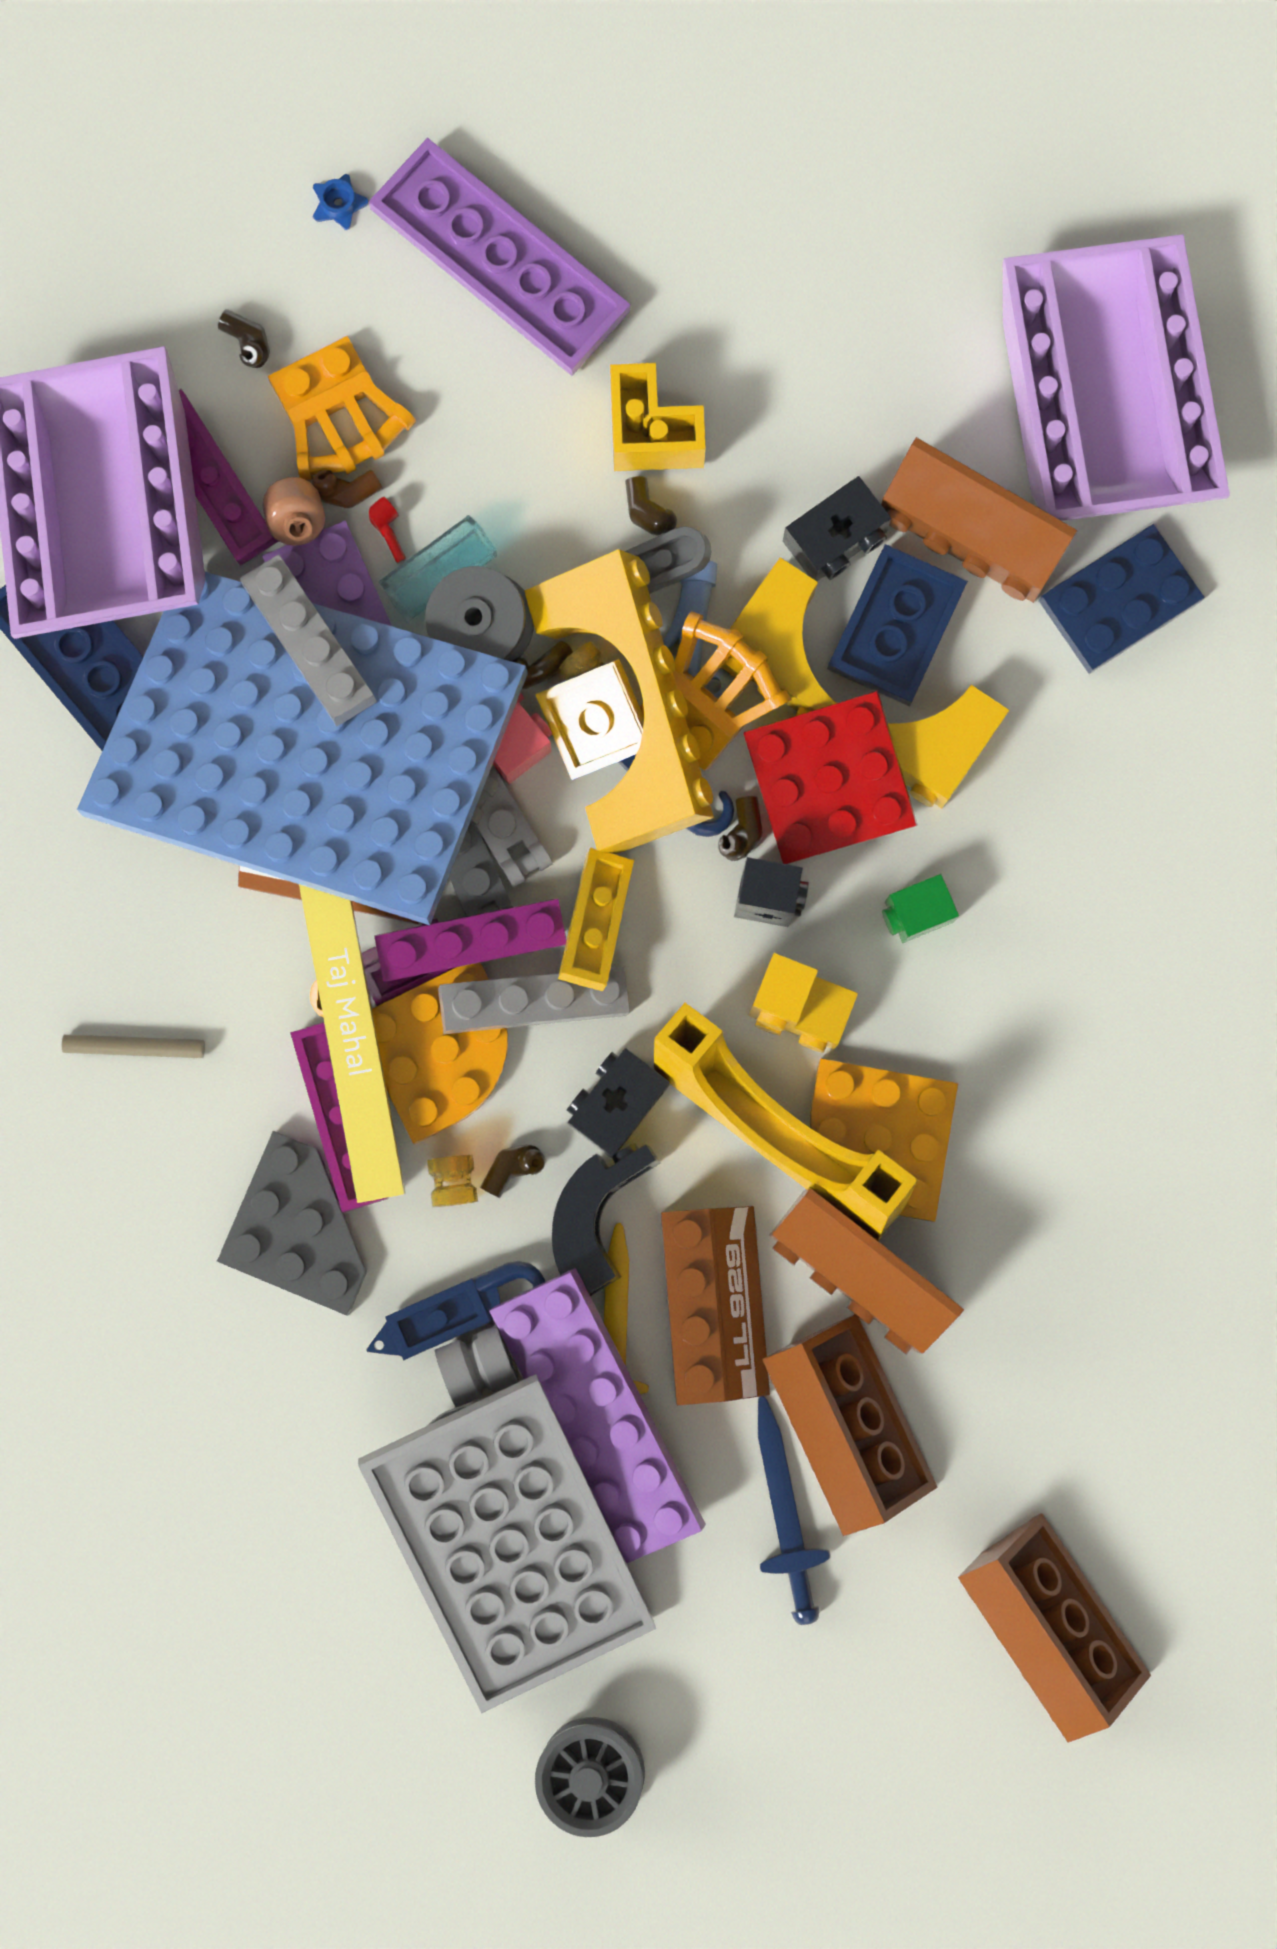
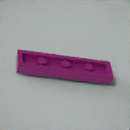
(223, 493)
(470, 939)
(318, 1075)

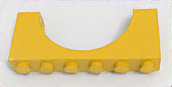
(930, 751)
(665, 781)
(700, 1066)

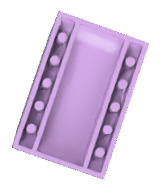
(1111, 379)
(96, 494)

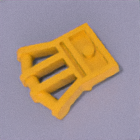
(323, 385)
(707, 716)

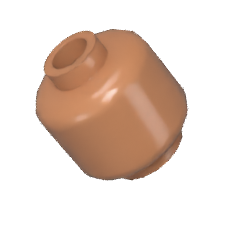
(293, 511)

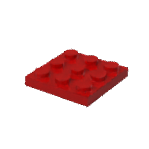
(830, 778)

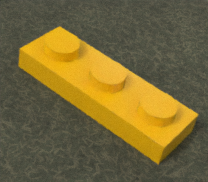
(596, 919)

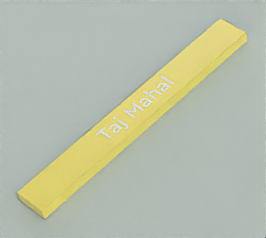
(353, 1045)

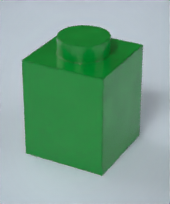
(919, 909)

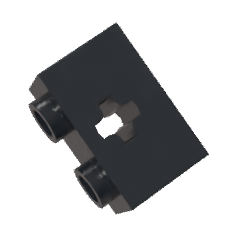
(847, 509)
(770, 892)
(613, 1129)

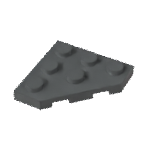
(295, 1229)

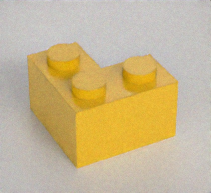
(649, 434)
(801, 1004)

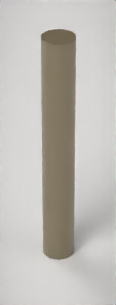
(133, 1046)

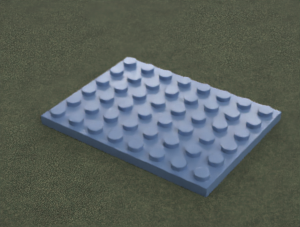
(247, 767)

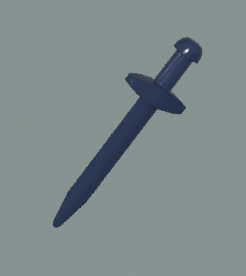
(793, 1557)

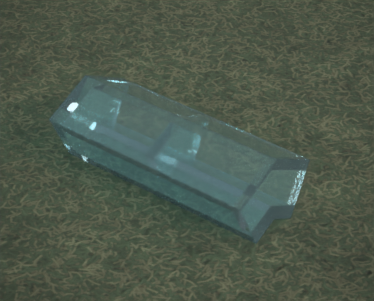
(416, 578)

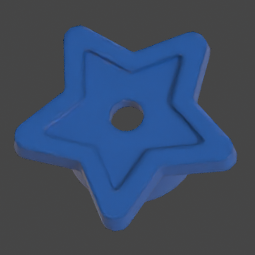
(334, 190)

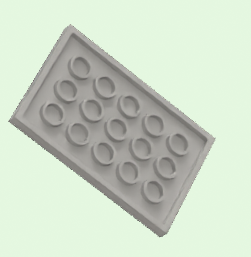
(507, 1543)

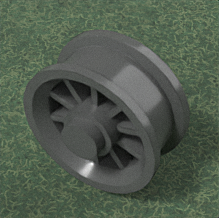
(481, 613)
(590, 1777)

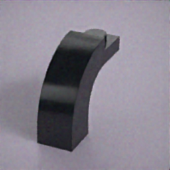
(580, 1209)

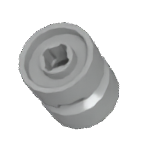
(476, 1366)

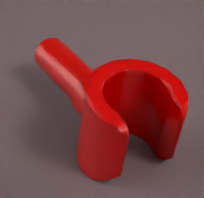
(380, 516)

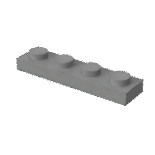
(308, 640)
(528, 1002)

